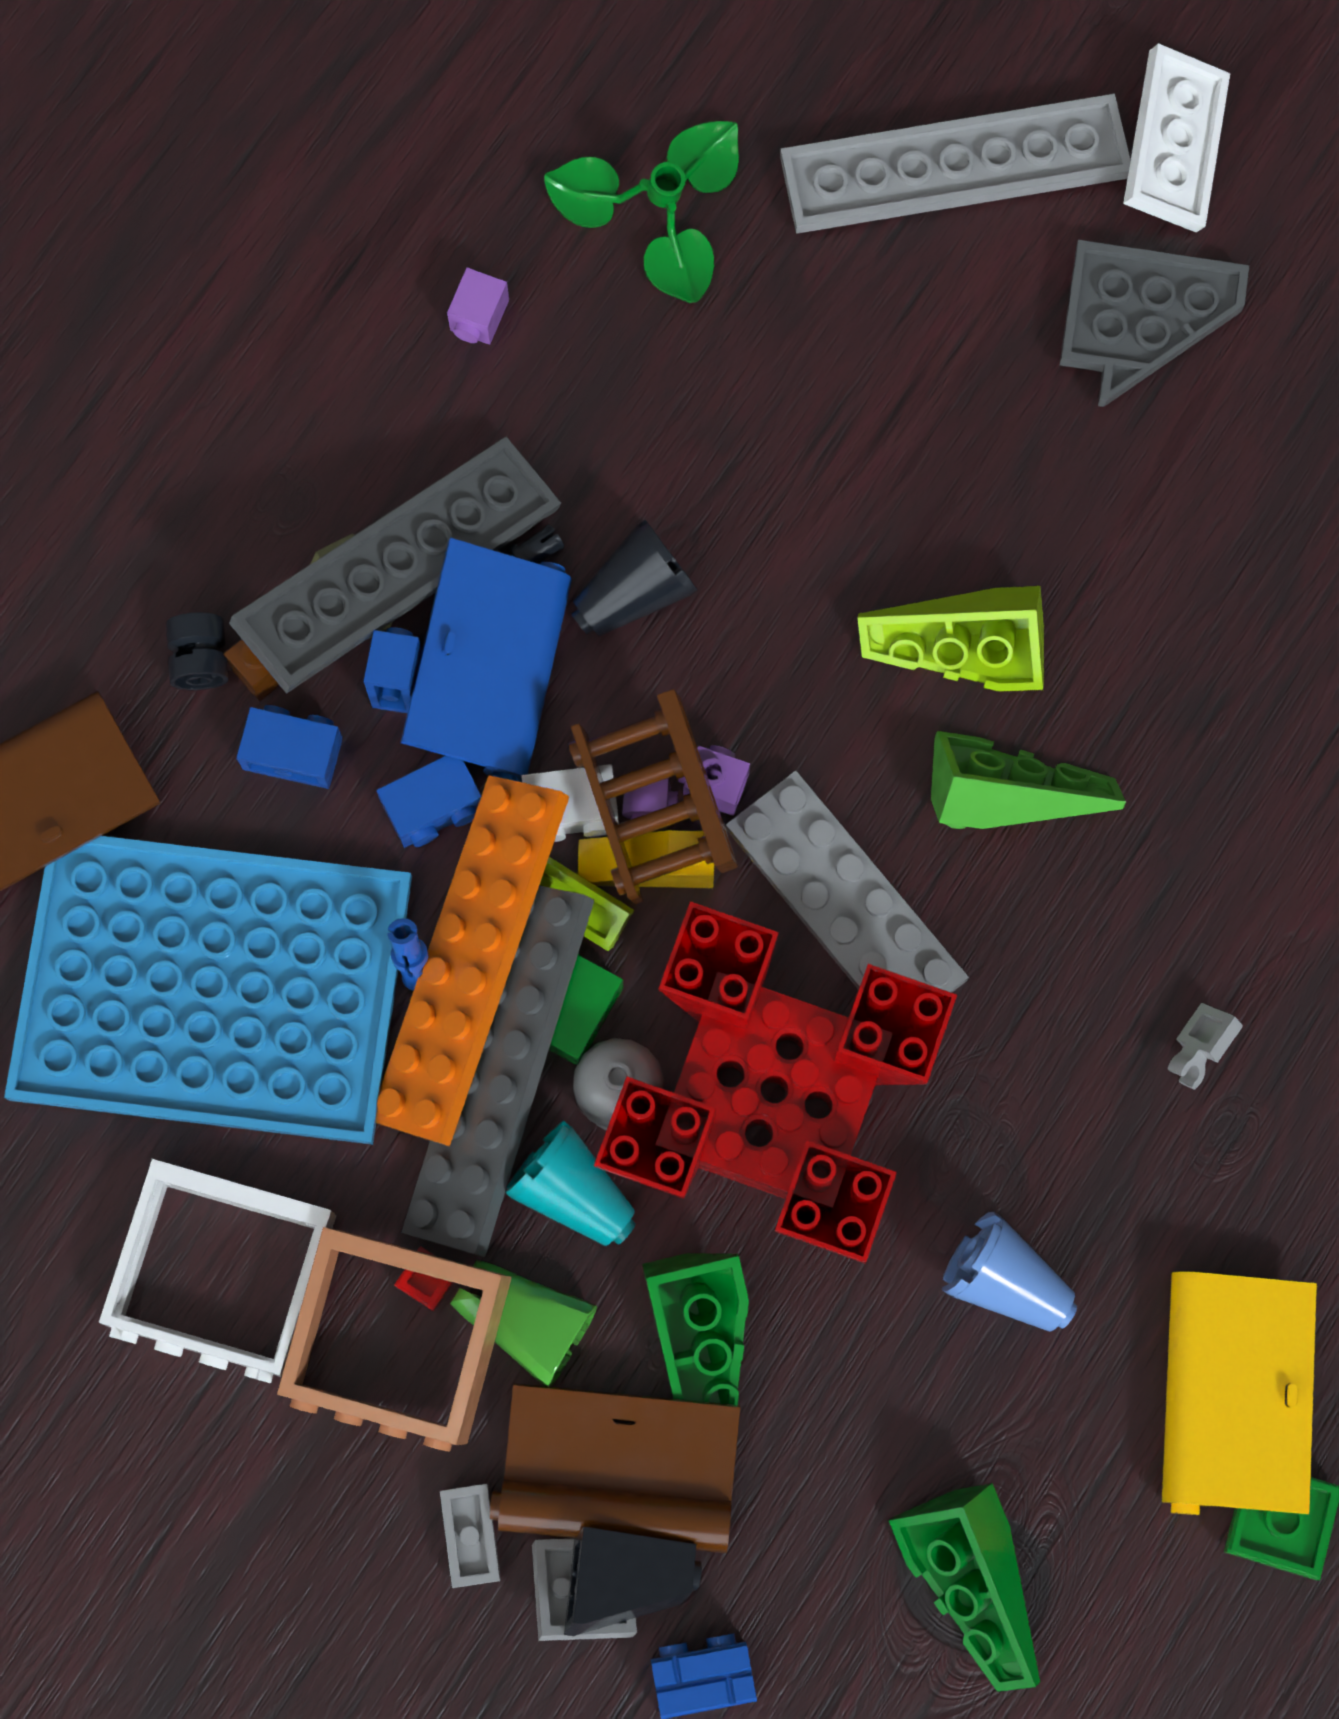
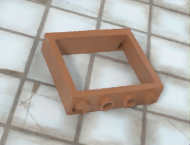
(352, 1411)

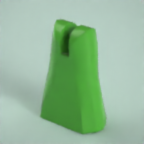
(534, 1324)

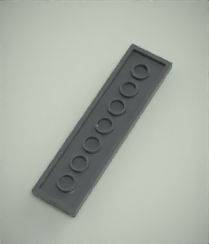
(391, 564)
(466, 1182)

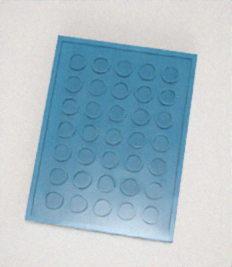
(210, 988)

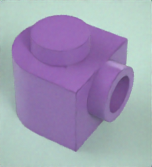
(648, 799)

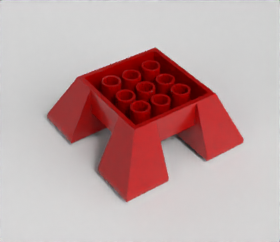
(719, 981)

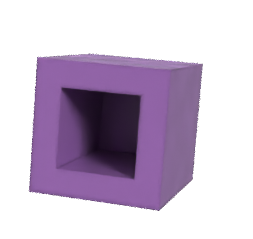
(477, 307)

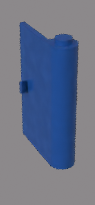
(501, 637)

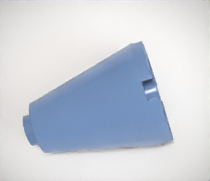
(1008, 1277)

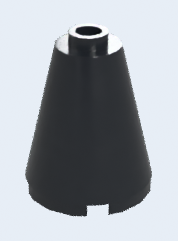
(632, 584)

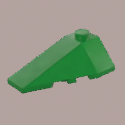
(971, 1565)

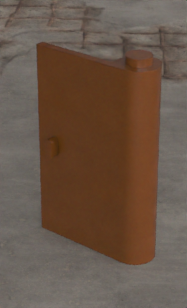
(65, 787)
(642, 1478)

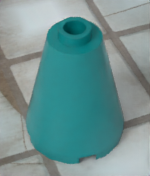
(569, 1189)

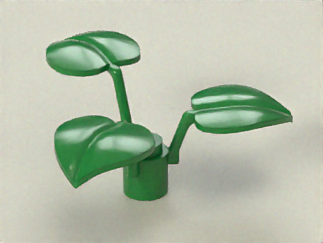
(673, 264)

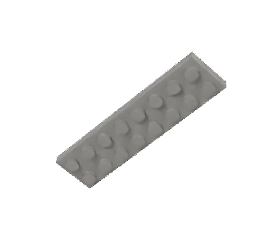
(955, 163)

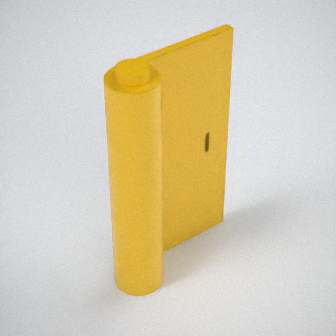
(1225, 1393)

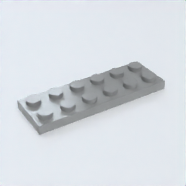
(838, 888)

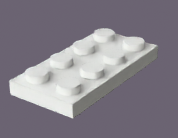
(1177, 138)

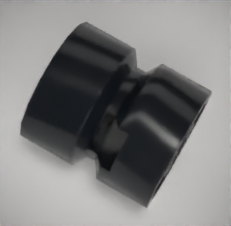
(196, 649)

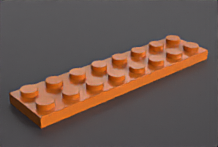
(469, 959)

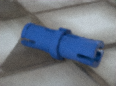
(407, 953)

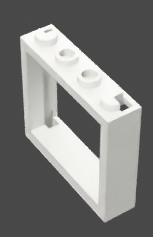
(173, 1342)

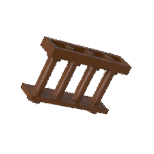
(697, 805)

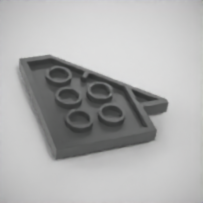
(1142, 310)

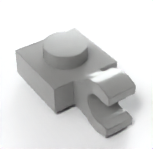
(1203, 1038)

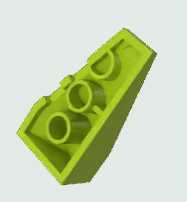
(973, 636)

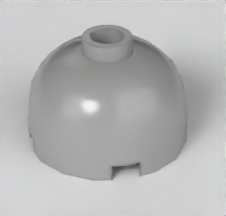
(603, 1072)

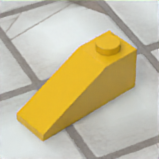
(597, 859)

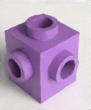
(728, 775)

